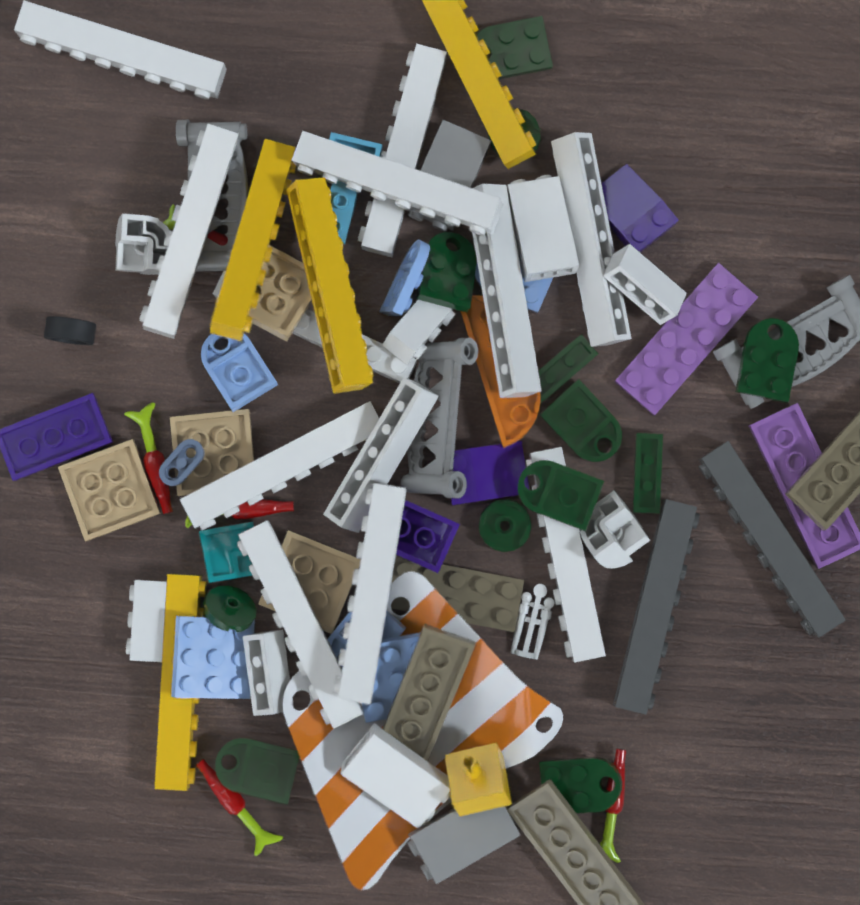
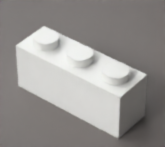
(644, 284)
(416, 328)
(147, 620)
(266, 671)

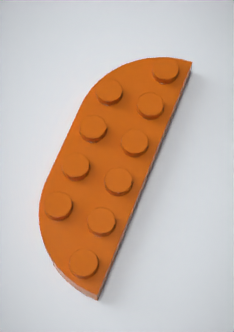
(512, 415)

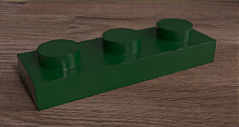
(565, 366)
(647, 473)

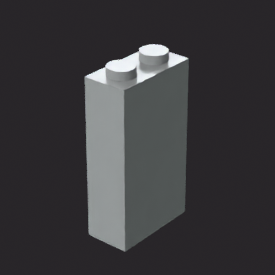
(454, 157)
(457, 841)

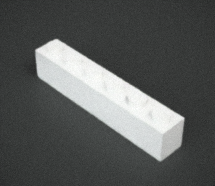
(381, 453)

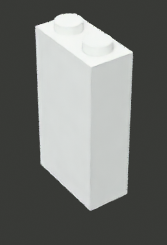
(542, 228)
(396, 776)

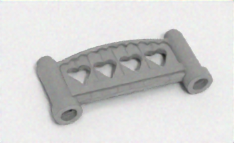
(213, 255)
(840, 307)
(439, 474)

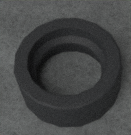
(69, 330)

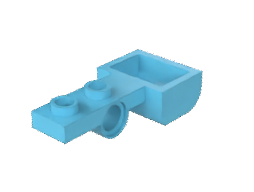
(343, 199)

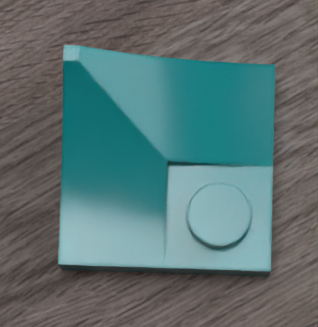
(222, 555)

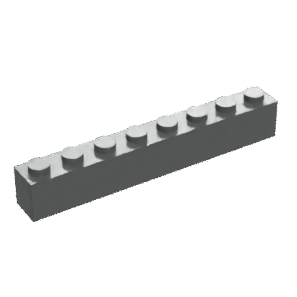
(771, 540)
(655, 606)

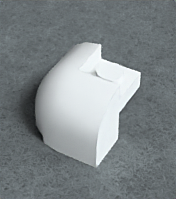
(139, 243)
(613, 532)

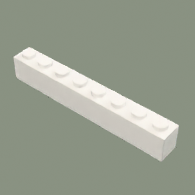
(120, 49)
(405, 142)
(397, 182)
(190, 231)
(592, 238)
(506, 304)
(378, 357)
(279, 466)
(571, 578)
(371, 594)
(298, 620)

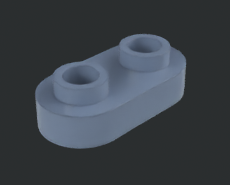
(180, 461)

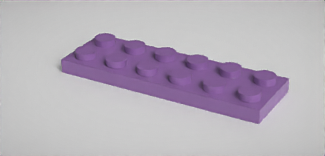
(686, 339)
(789, 452)

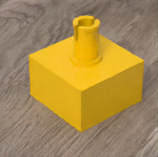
(477, 779)

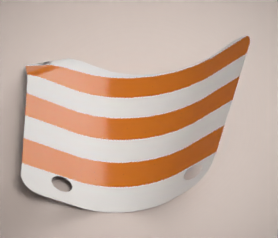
(485, 710)

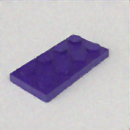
(54, 437)

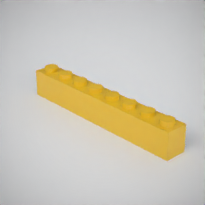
(482, 80)
(252, 241)
(329, 285)
(177, 715)

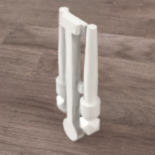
(539, 591)

